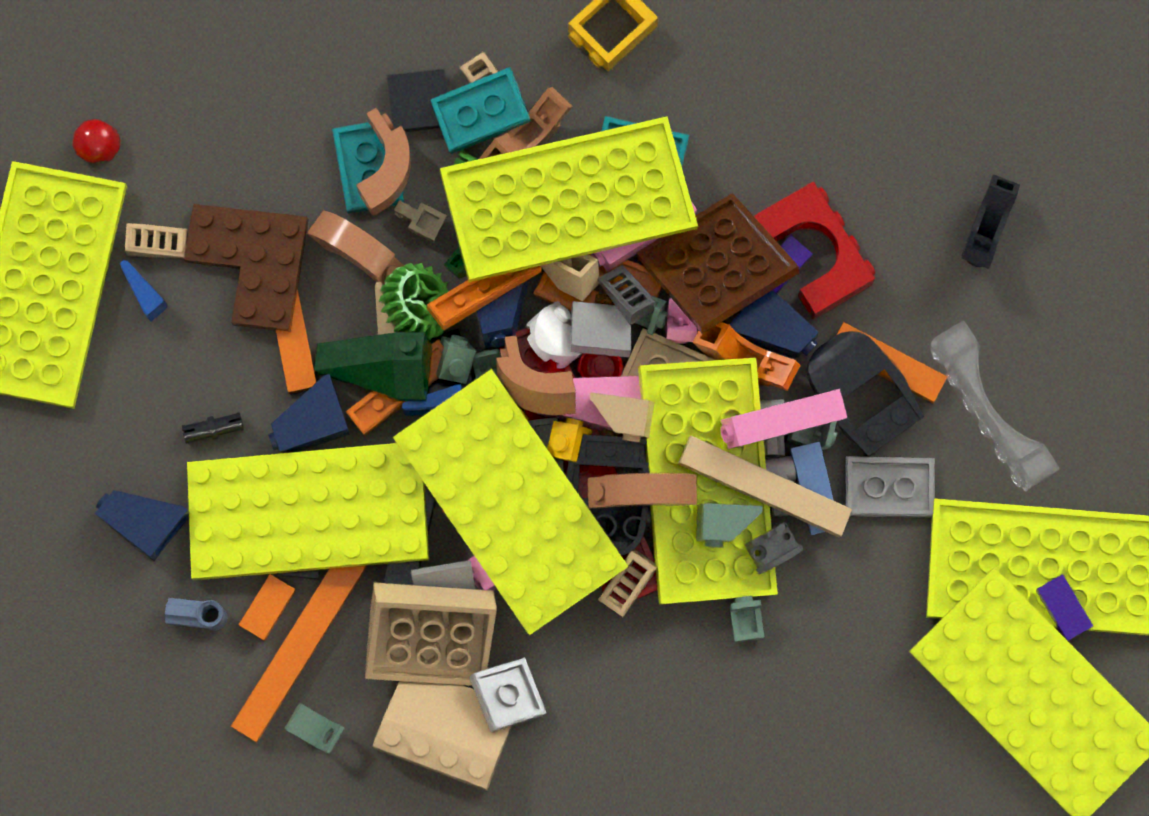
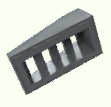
(630, 313)

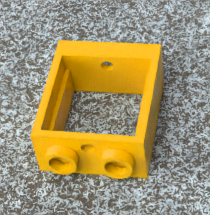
(597, 54)

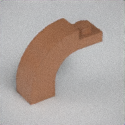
(545, 120)
(390, 180)
(355, 245)
(532, 389)
(642, 490)

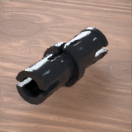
(212, 427)

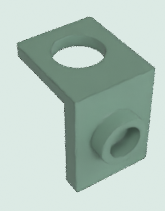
(313, 728)

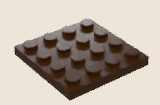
(718, 264)

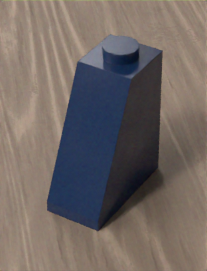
(502, 316)
(776, 327)
(310, 420)
(142, 520)

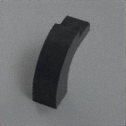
(990, 222)

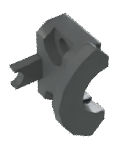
(773, 548)

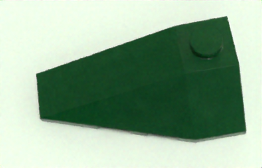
(381, 363)

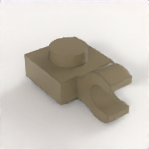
(424, 221)

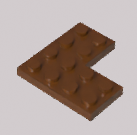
(266, 251)

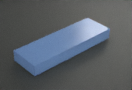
(811, 472)

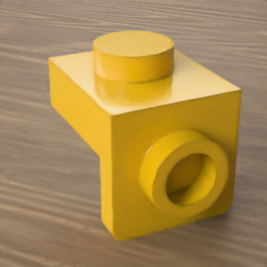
(566, 439)

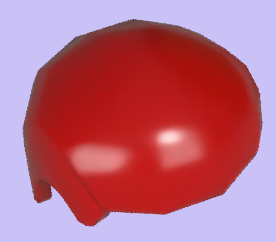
(96, 141)
(599, 366)

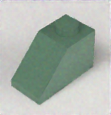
(723, 522)

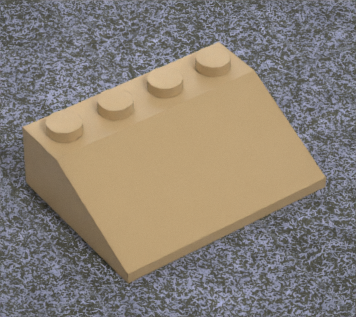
(429, 633)
(441, 731)

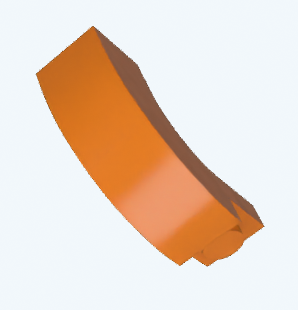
(725, 343)

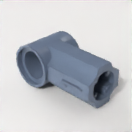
(192, 613)

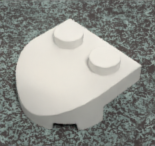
(552, 335)

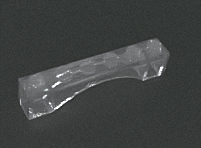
(1026, 458)

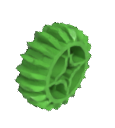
(410, 310)

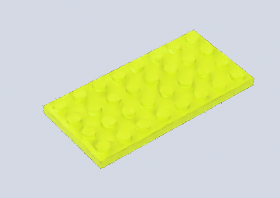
(568, 199)
(52, 277)
(688, 403)
(510, 502)
(305, 512)
(1096, 552)
(1035, 695)

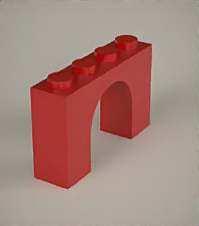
(810, 210)

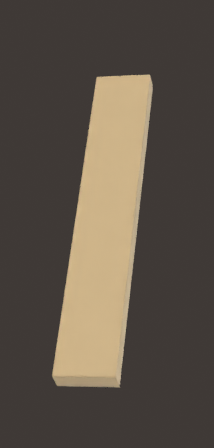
(765, 486)

